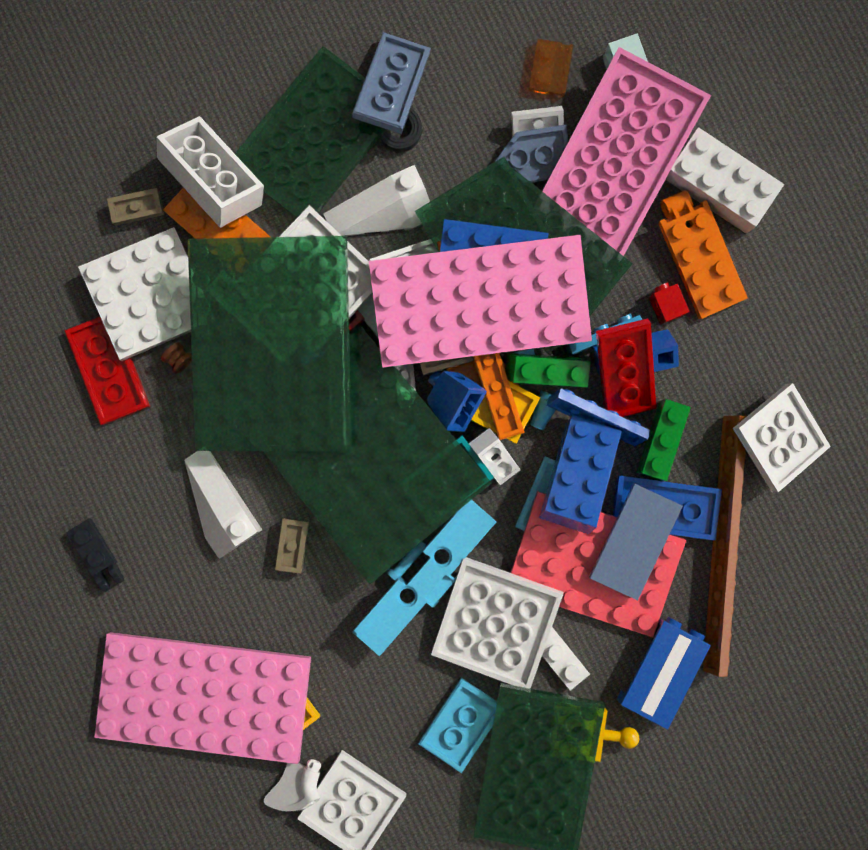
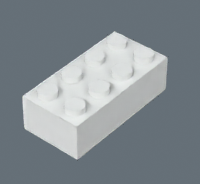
(209, 171)
(725, 179)

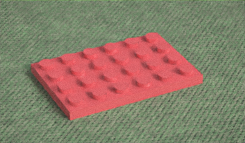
(566, 558)

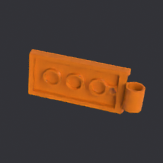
(201, 226)
(700, 255)

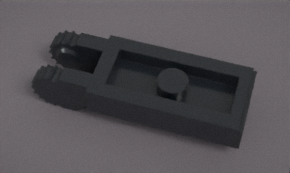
(95, 553)

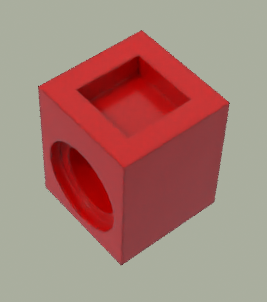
(668, 303)

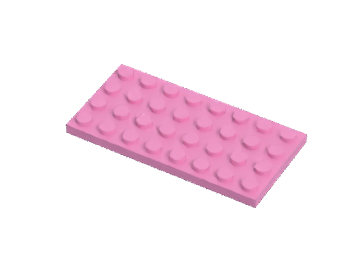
(624, 147)
(480, 300)
(203, 697)

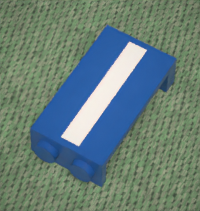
(665, 673)

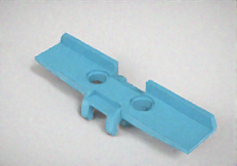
(429, 584)

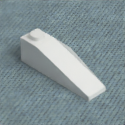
(382, 206)
(220, 508)

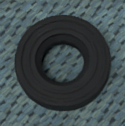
(410, 140)

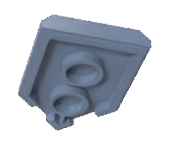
(536, 151)

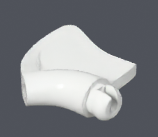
(296, 787)

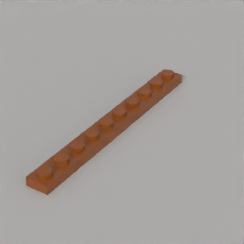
(725, 550)

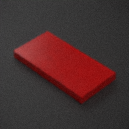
(627, 367)
(109, 381)

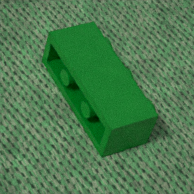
(547, 370)
(663, 440)

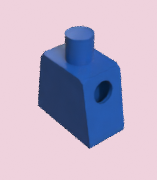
(454, 399)

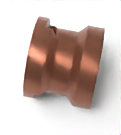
(177, 357)

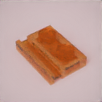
(550, 67)

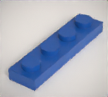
(570, 404)

